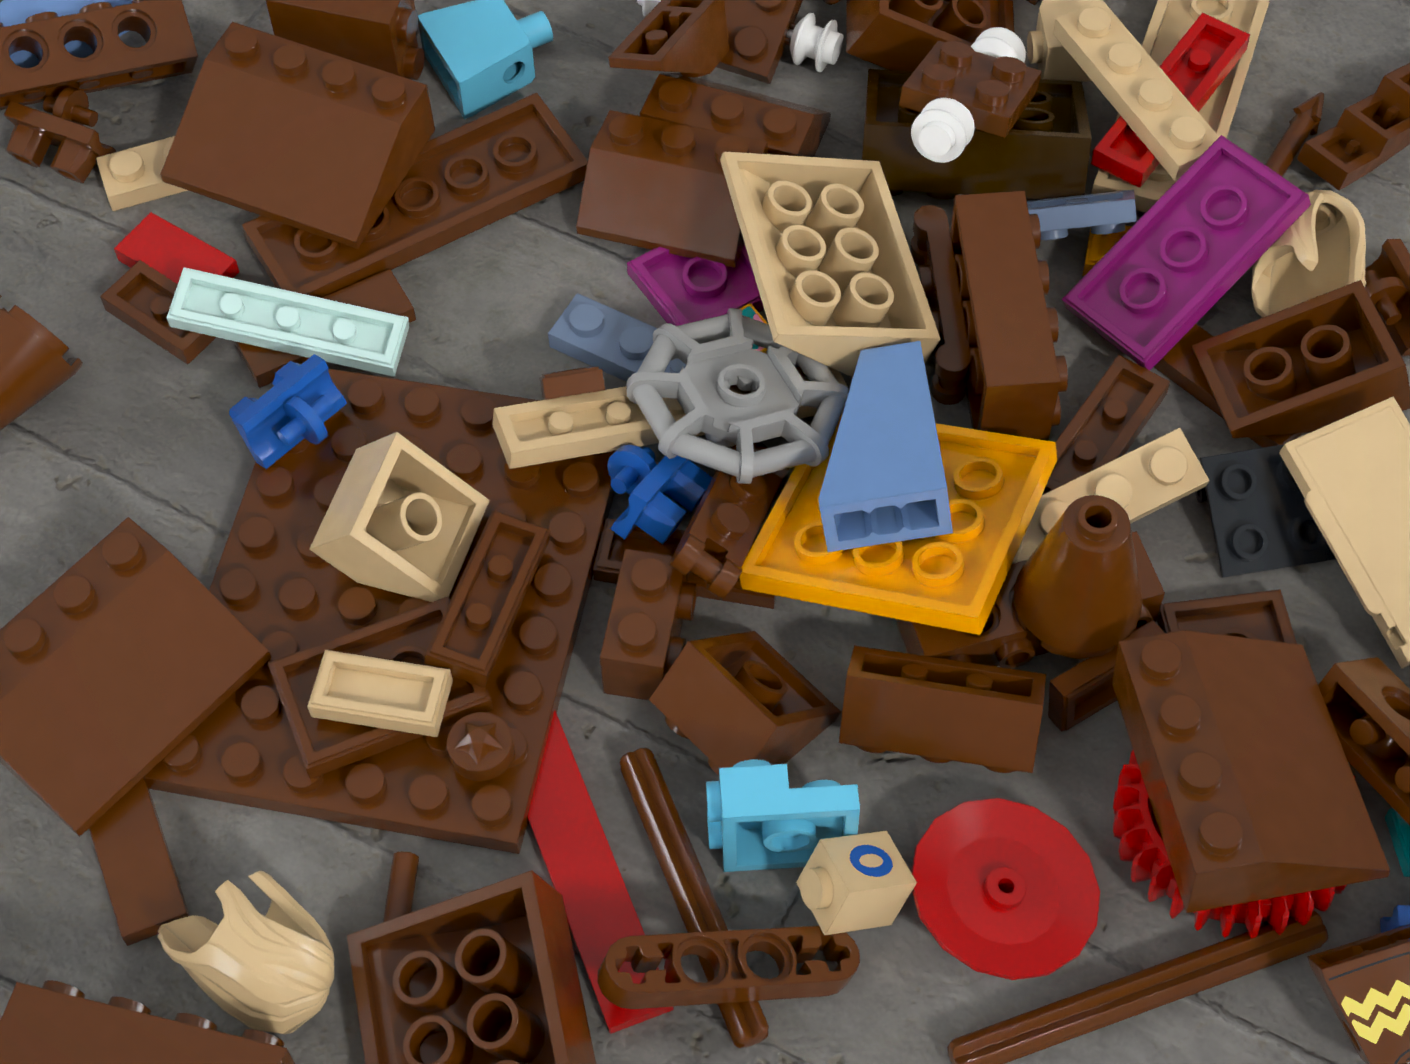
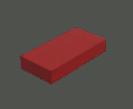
(172, 249)

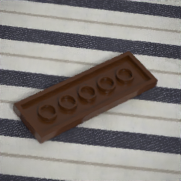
(449, 192)

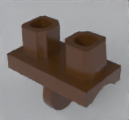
(64, 128)
(1390, 291)

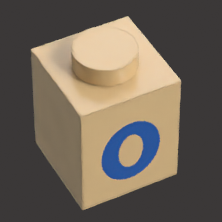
(855, 882)

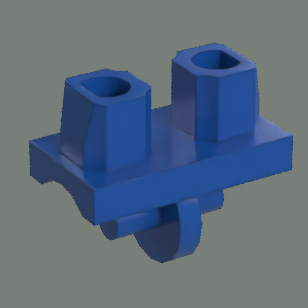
(289, 411)
(636, 473)

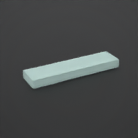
(288, 321)

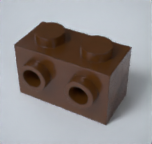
(645, 624)

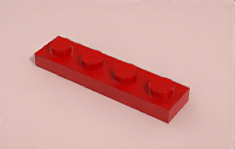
(1196, 69)

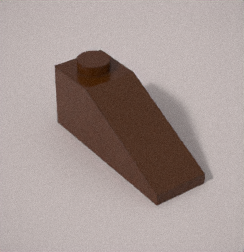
(677, 38)

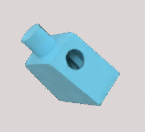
(482, 50)

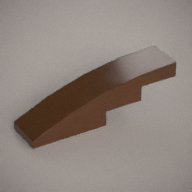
(1364, 134)

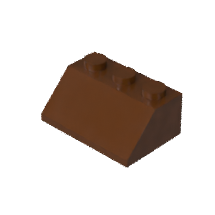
(726, 109)
(663, 188)

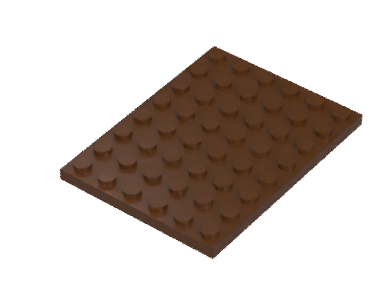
(300, 600)

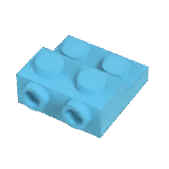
(769, 825)

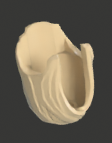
(1312, 256)
(255, 966)

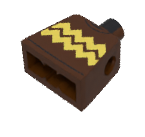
(1371, 993)

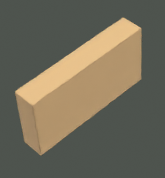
(380, 693)

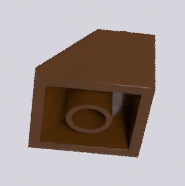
(741, 701)

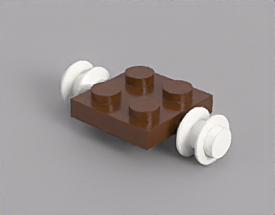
(761, 31)
(968, 90)

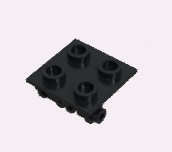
(1259, 513)

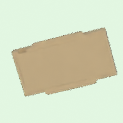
(1360, 499)

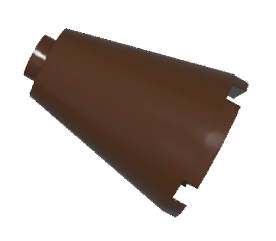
(29, 363)
(1082, 581)

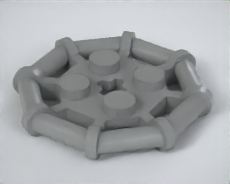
(722, 355)

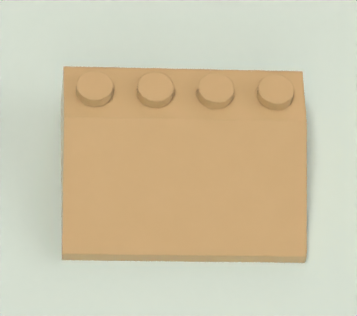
(828, 256)

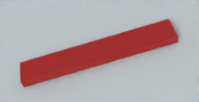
(584, 871)

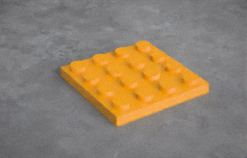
(927, 580)

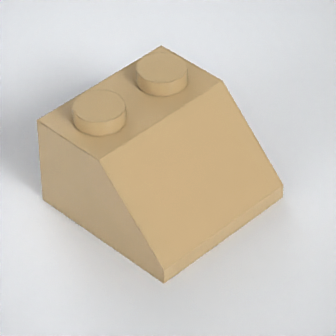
(400, 521)

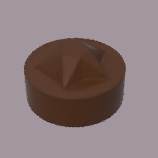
(480, 746)

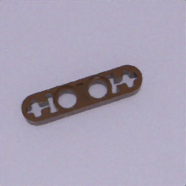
(732, 976)

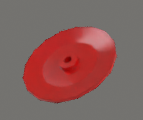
(1005, 889)

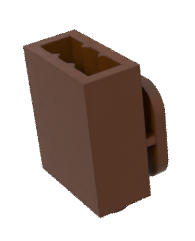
(360, 30)

